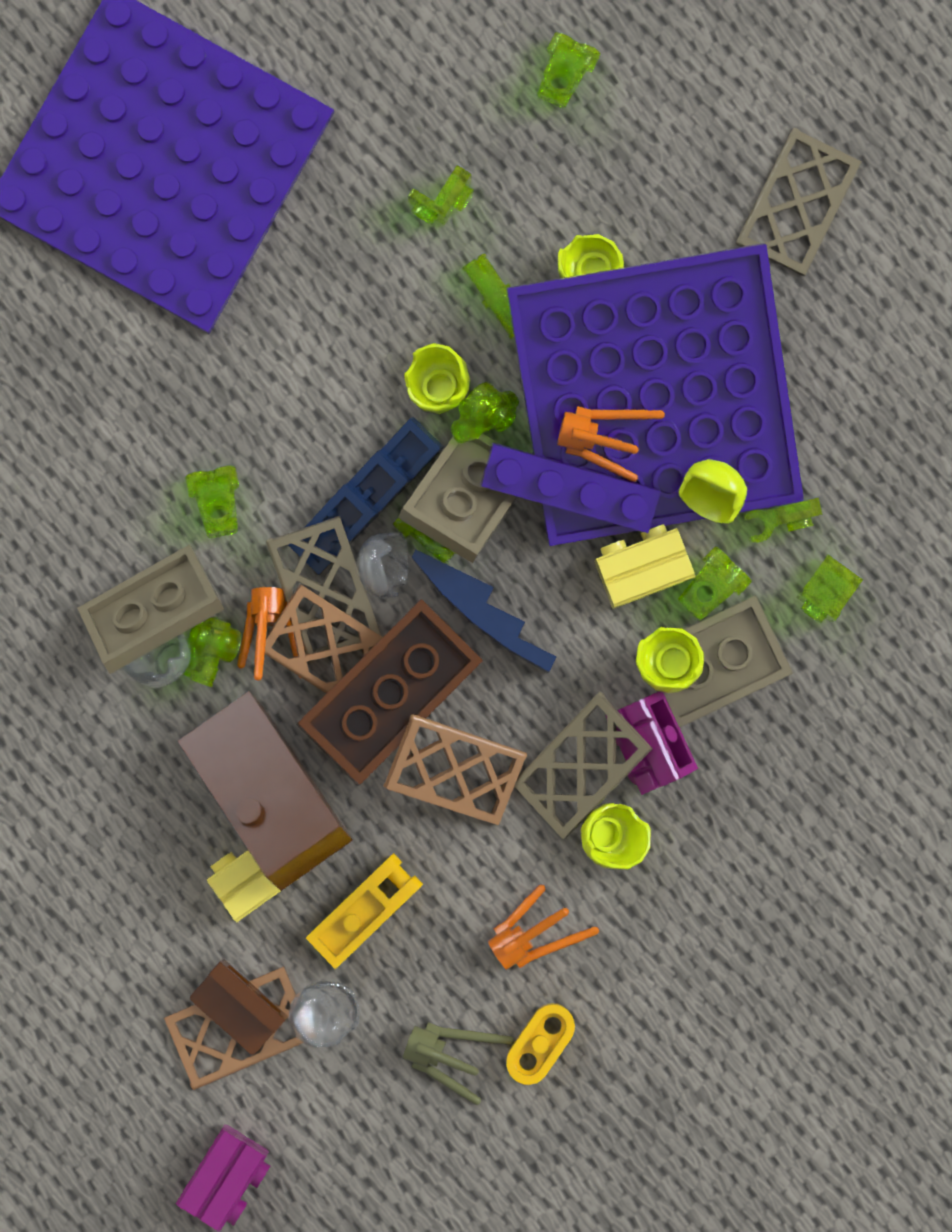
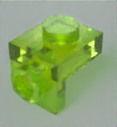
(452, 196)
(828, 590)

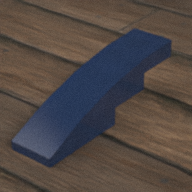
(373, 488)
(471, 600)

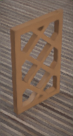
(330, 615)
(447, 736)
(229, 1064)

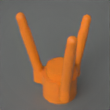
(580, 433)
(262, 611)
(511, 944)

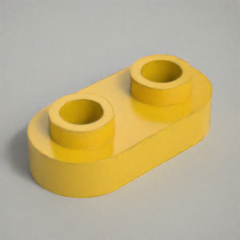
(540, 1043)

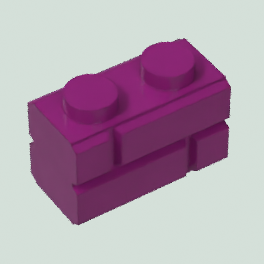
(670, 753)
(223, 1178)

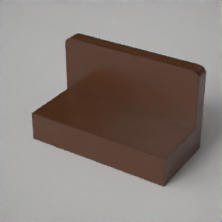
(238, 1007)

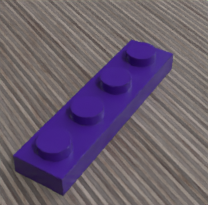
(570, 487)

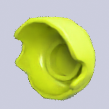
(588, 255)
(437, 378)
(713, 490)
(670, 659)
(615, 836)

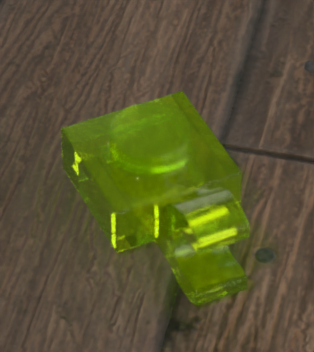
(795, 516)

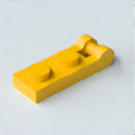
(362, 912)

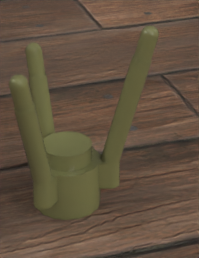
(427, 1049)

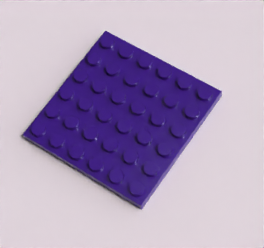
(160, 160)
(667, 338)

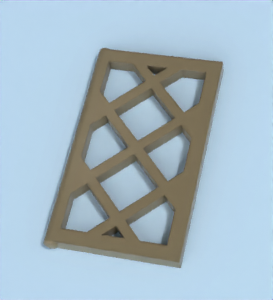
(834, 196)
(344, 559)
(616, 771)

